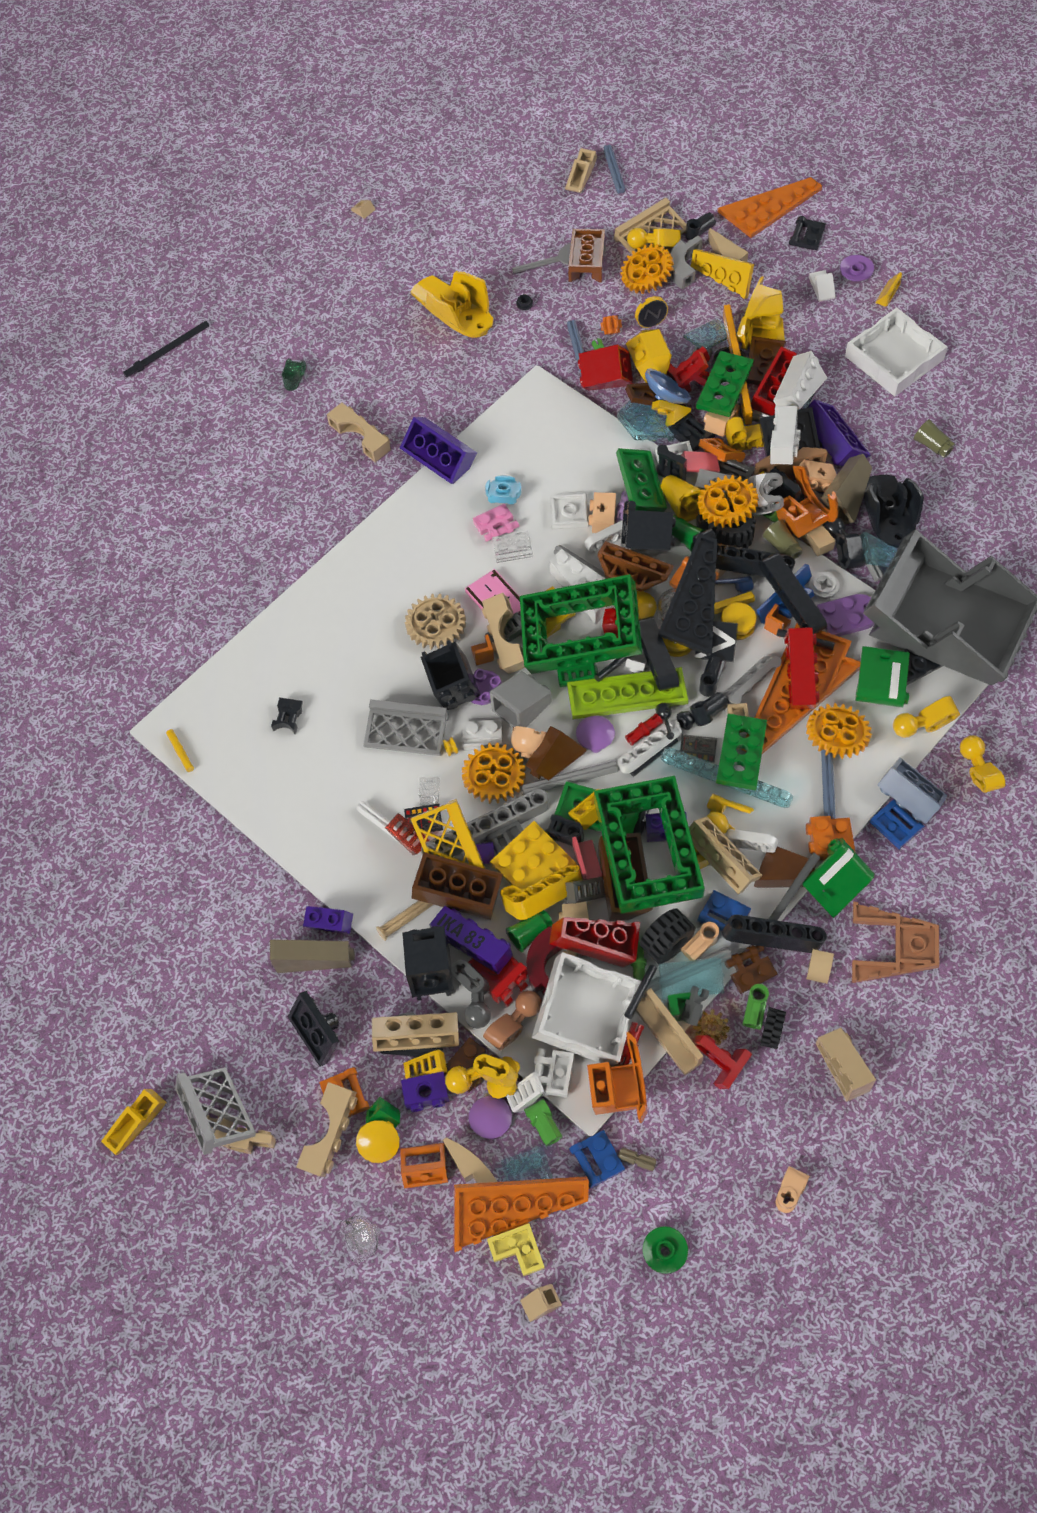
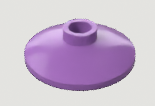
(857, 268)

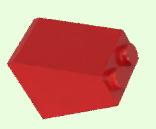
(605, 368)

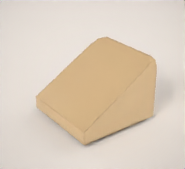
(363, 208)

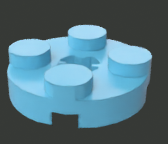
(509, 495)

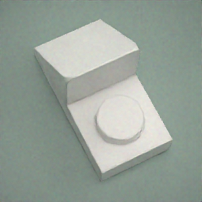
(823, 285)

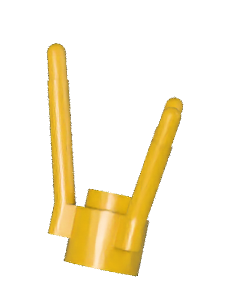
(719, 804)

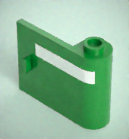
(883, 677)
(840, 876)

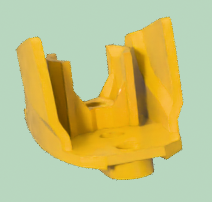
(762, 316)

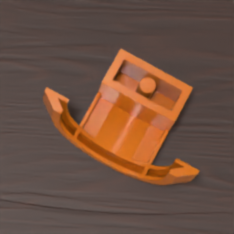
(810, 512)
(619, 1086)

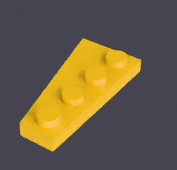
(725, 270)

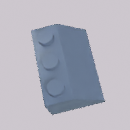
(912, 791)

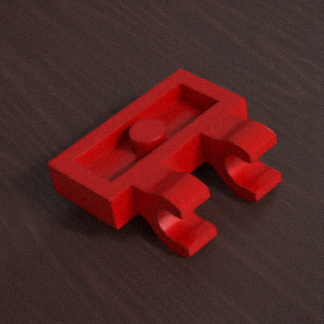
(504, 989)

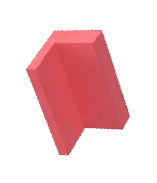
(701, 460)
(586, 858)

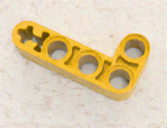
(741, 436)
(540, 895)

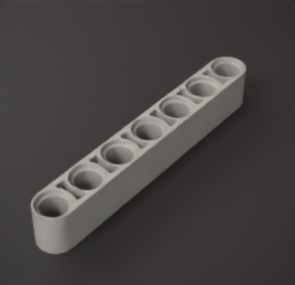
(492, 819)

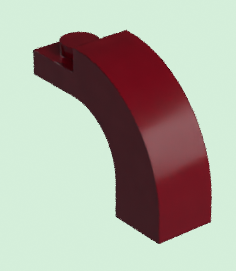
(537, 958)

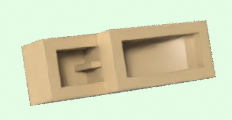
(581, 170)
(819, 540)
(468, 1163)

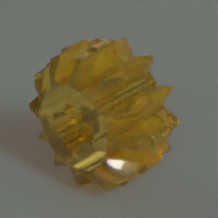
(714, 1020)

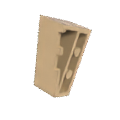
(845, 1064)

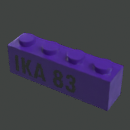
(472, 940)

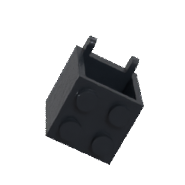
(646, 528)
(450, 676)
(427, 962)

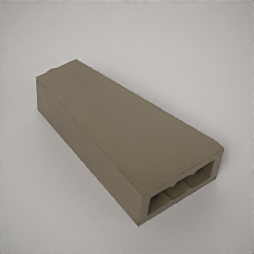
(850, 487)
(310, 955)

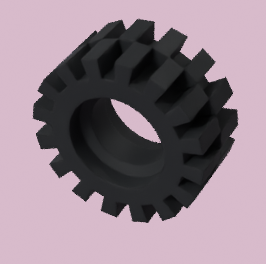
(773, 1028)

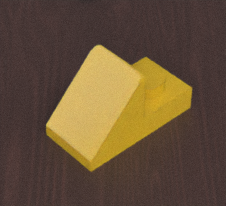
(673, 411)

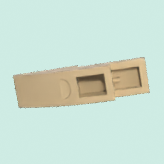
(261, 1139)

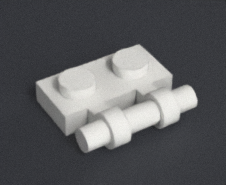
(559, 1073)

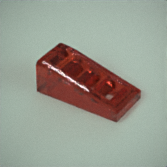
(402, 839)

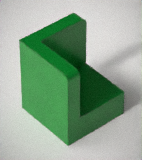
(676, 1004)
(383, 1111)

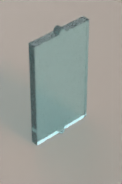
(707, 334)
(681, 976)

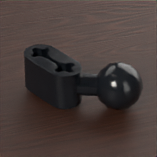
(848, 545)

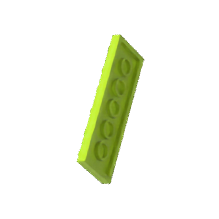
(622, 694)

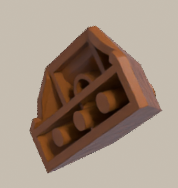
(643, 569)

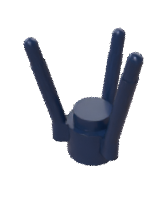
(742, 584)

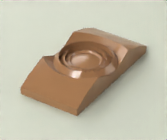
(806, 453)

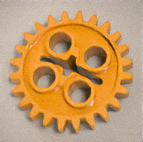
(647, 268)
(740, 496)
(838, 730)
(496, 757)

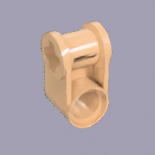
(792, 1187)

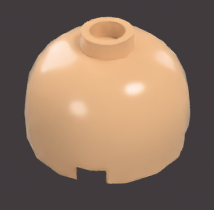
(526, 740)

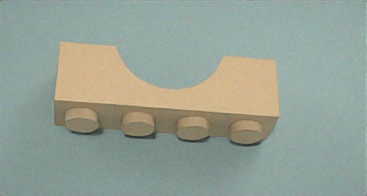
(344, 420)
(498, 612)
(318, 1157)

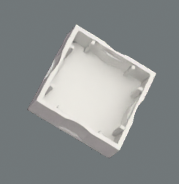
(895, 351)
(585, 1009)

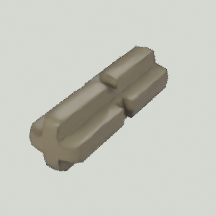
(641, 1160)

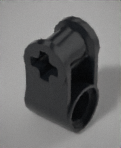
(561, 829)

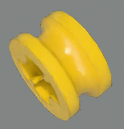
(450, 746)

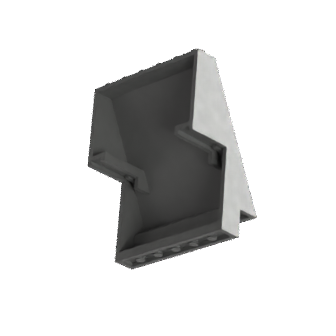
(949, 614)

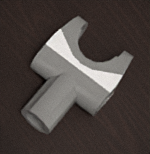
(764, 485)

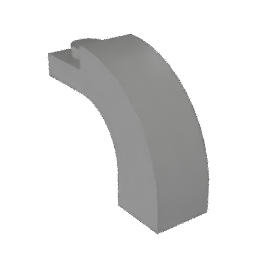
(683, 274)

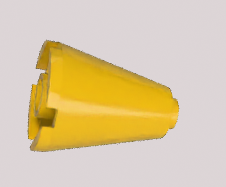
(681, 497)

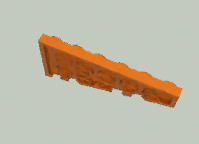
(764, 209)
(503, 1206)

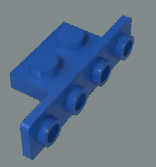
(803, 576)

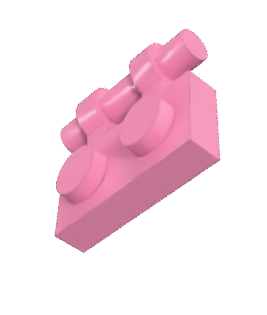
(493, 519)

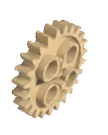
(435, 621)

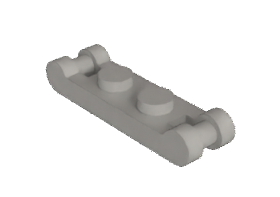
(752, 676)

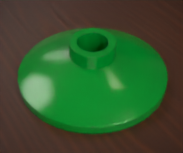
(668, 1238)

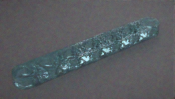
(710, 770)

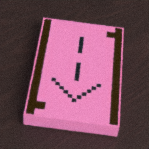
(490, 586)

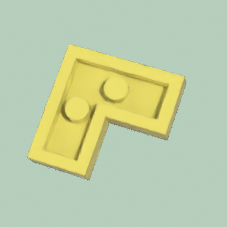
(519, 1243)

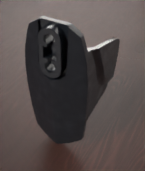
(894, 504)

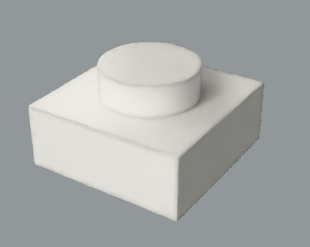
(636, 665)

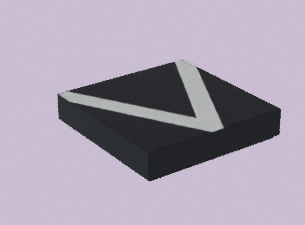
(723, 641)

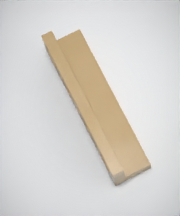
(720, 855)
(669, 1033)

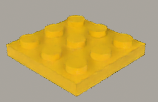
(530, 857)

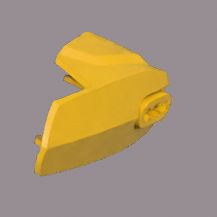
(458, 305)

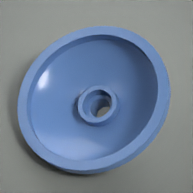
(666, 387)

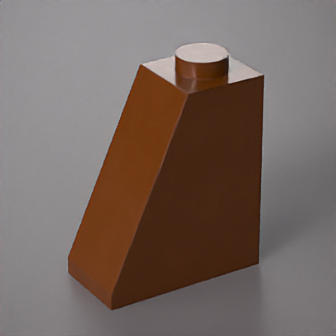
(554, 754)
(780, 869)

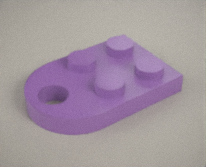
(846, 615)

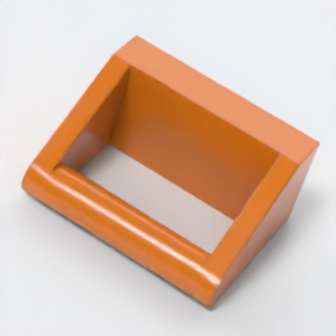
(424, 1173)

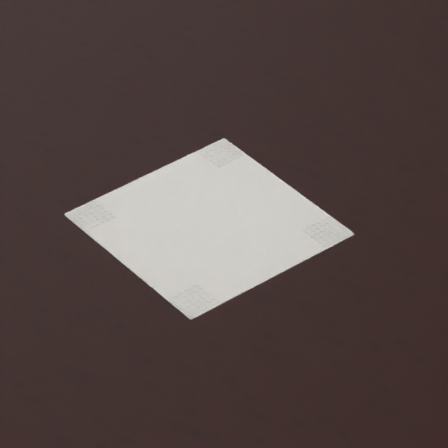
(345, 641)

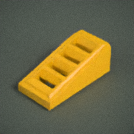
(440, 1062)

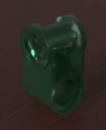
(293, 374)

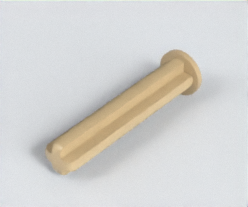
(402, 919)

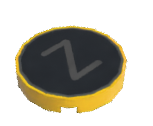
(651, 312)

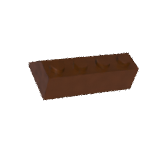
(634, 844)
(456, 886)

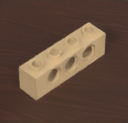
(415, 1032)

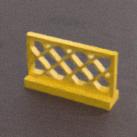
(461, 828)

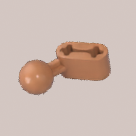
(508, 1027)

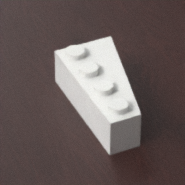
(800, 381)
(570, 572)

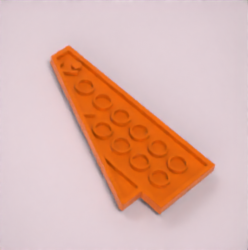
(832, 670)

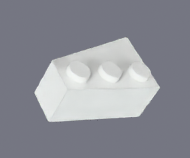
(785, 436)

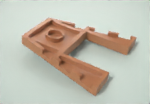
(914, 945)

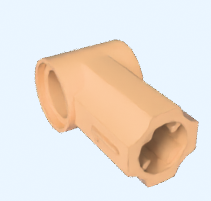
(699, 942)

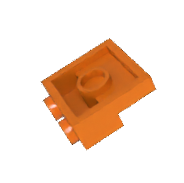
(824, 830)

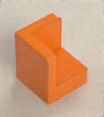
(775, 620)
(483, 652)

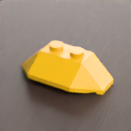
(649, 351)

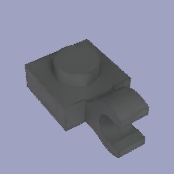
(693, 1008)

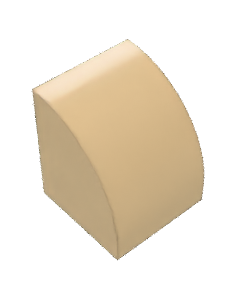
(820, 966)
(540, 1302)

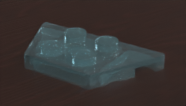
(643, 422)

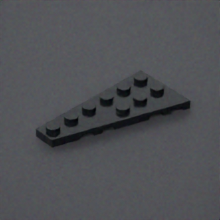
(692, 606)

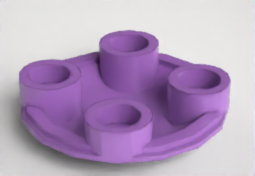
(486, 681)
(595, 733)
(490, 1117)

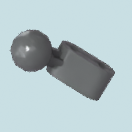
(477, 1013)

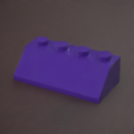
(836, 434)
(437, 449)

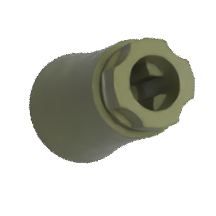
(934, 439)
(782, 539)

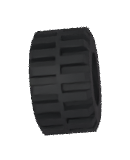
(736, 535)
(667, 935)

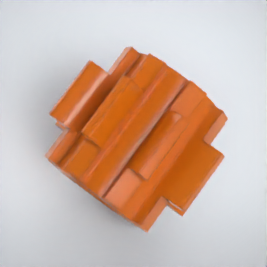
(611, 325)

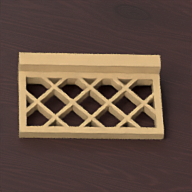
(646, 218)

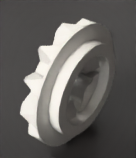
(819, 579)

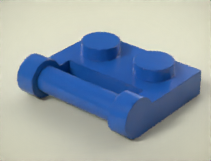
(893, 828)
(722, 907)
(604, 1156)

